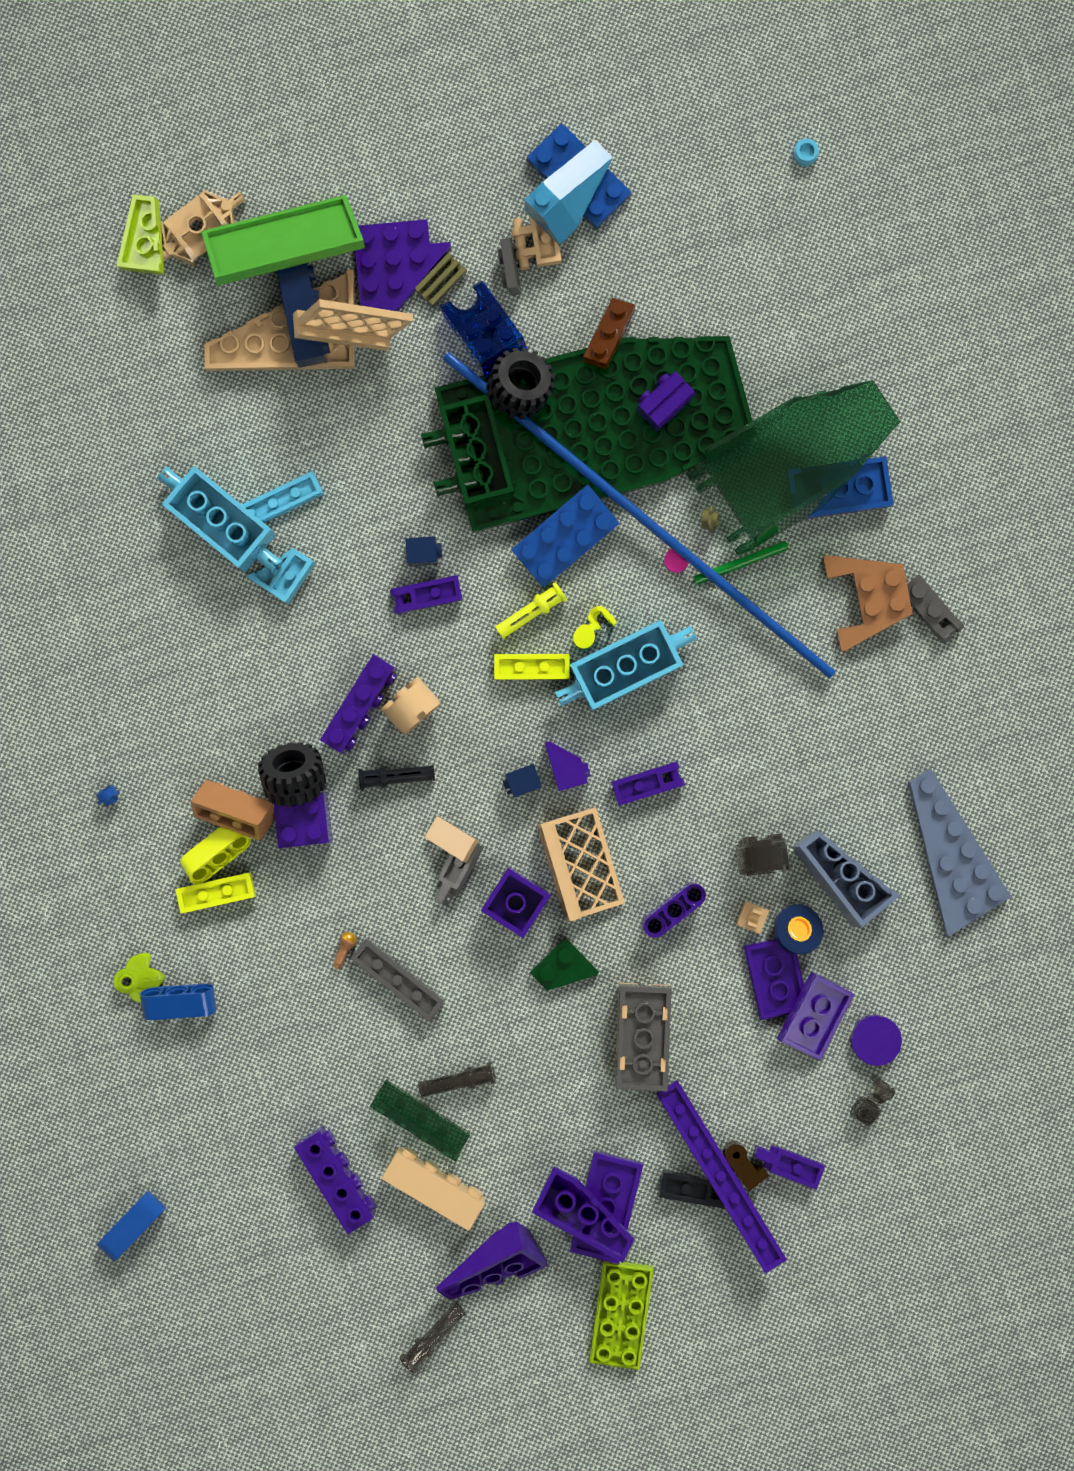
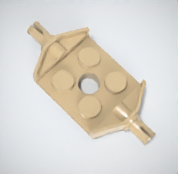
(177, 232)

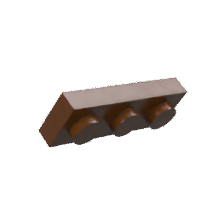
(609, 333)

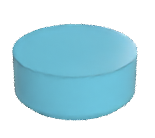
(806, 152)

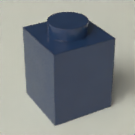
(423, 551)
(522, 781)

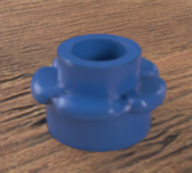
(107, 795)

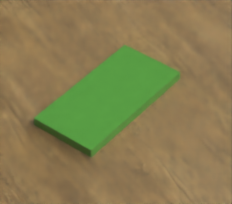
(282, 240)

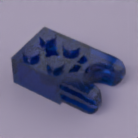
(483, 329)

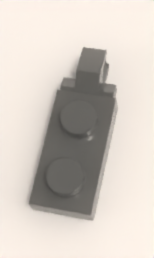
(454, 876)

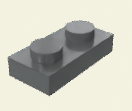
(511, 276)

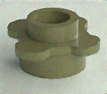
(710, 519)

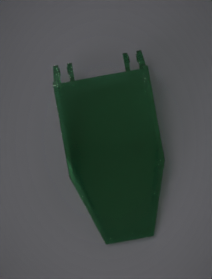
(795, 458)

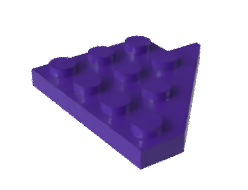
(395, 262)

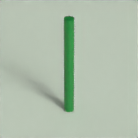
(744, 561)

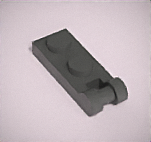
(932, 609)

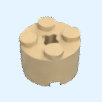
(411, 706)

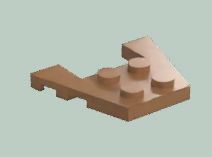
(880, 593)

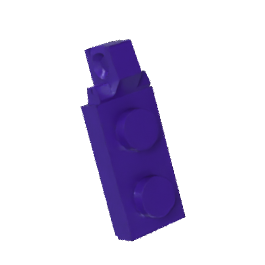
(791, 1165)

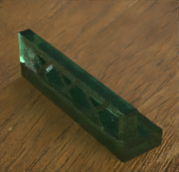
(420, 1120)

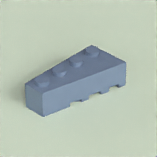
(844, 880)

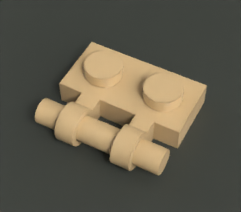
(544, 250)

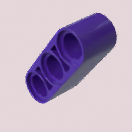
(686, 907)

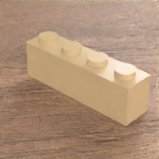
(434, 1188)

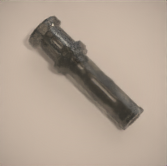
(468, 1078)
(425, 1345)

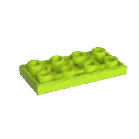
(621, 1314)

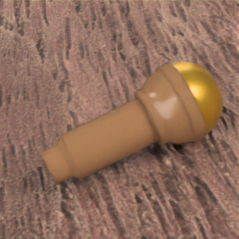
(347, 941)

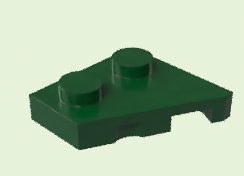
(563, 966)

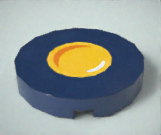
(798, 929)

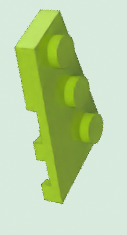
(142, 237)

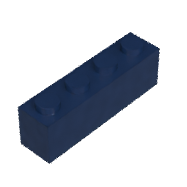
(299, 295)

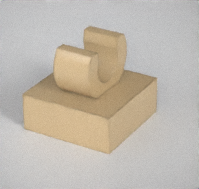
(752, 917)

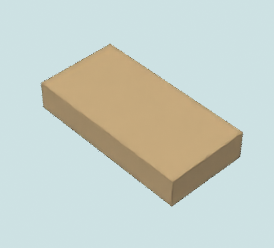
(451, 839)

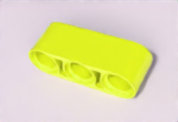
(213, 854)

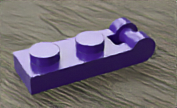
(427, 594)
(646, 783)

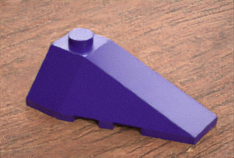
(577, 1211)
(502, 1255)

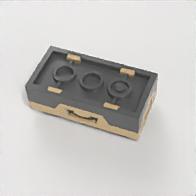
(643, 1037)

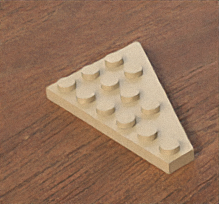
(267, 343)

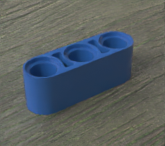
(178, 1001)
(131, 1226)

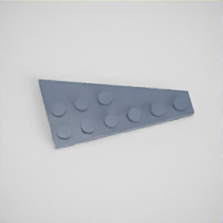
(957, 865)

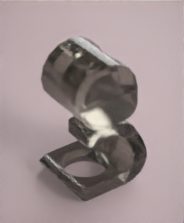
(866, 1108)

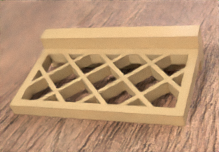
(349, 324)
(561, 874)

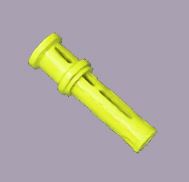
(506, 629)

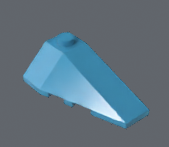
(566, 194)

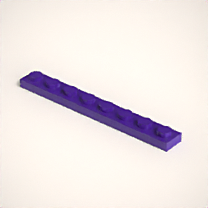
(721, 1177)

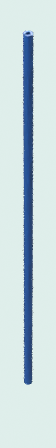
(651, 525)

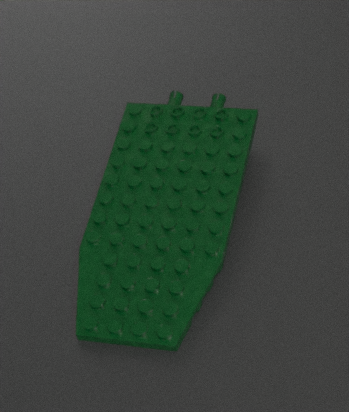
(594, 415)

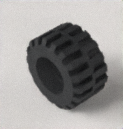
(526, 367)
(292, 774)

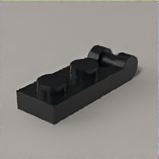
(687, 1189)

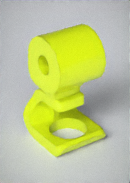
(585, 634)

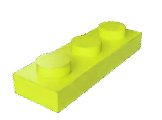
(531, 666)
(215, 892)

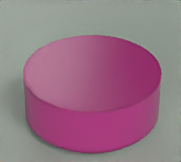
(674, 562)

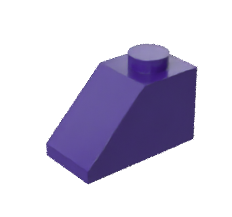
(566, 767)

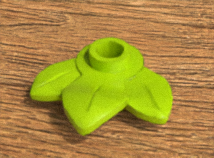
(141, 975)

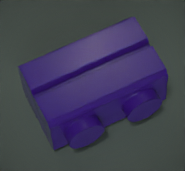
(665, 400)

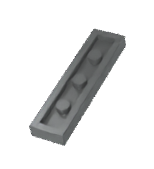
(397, 979)

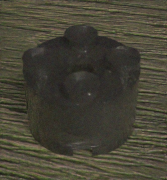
(762, 856)

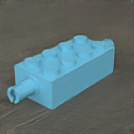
(219, 519)
(626, 665)

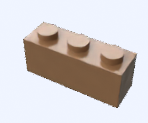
(233, 810)

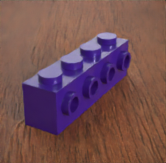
(358, 705)
(335, 1179)

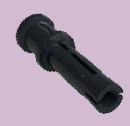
(383, 777)

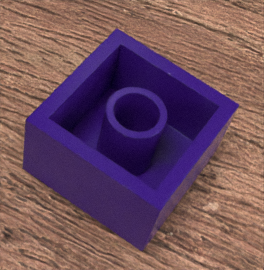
(304, 823)
(515, 902)

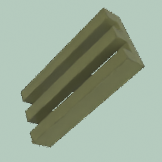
(433, 273)

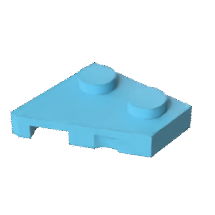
(287, 578)

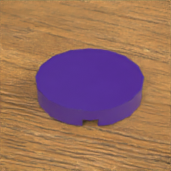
(876, 1040)

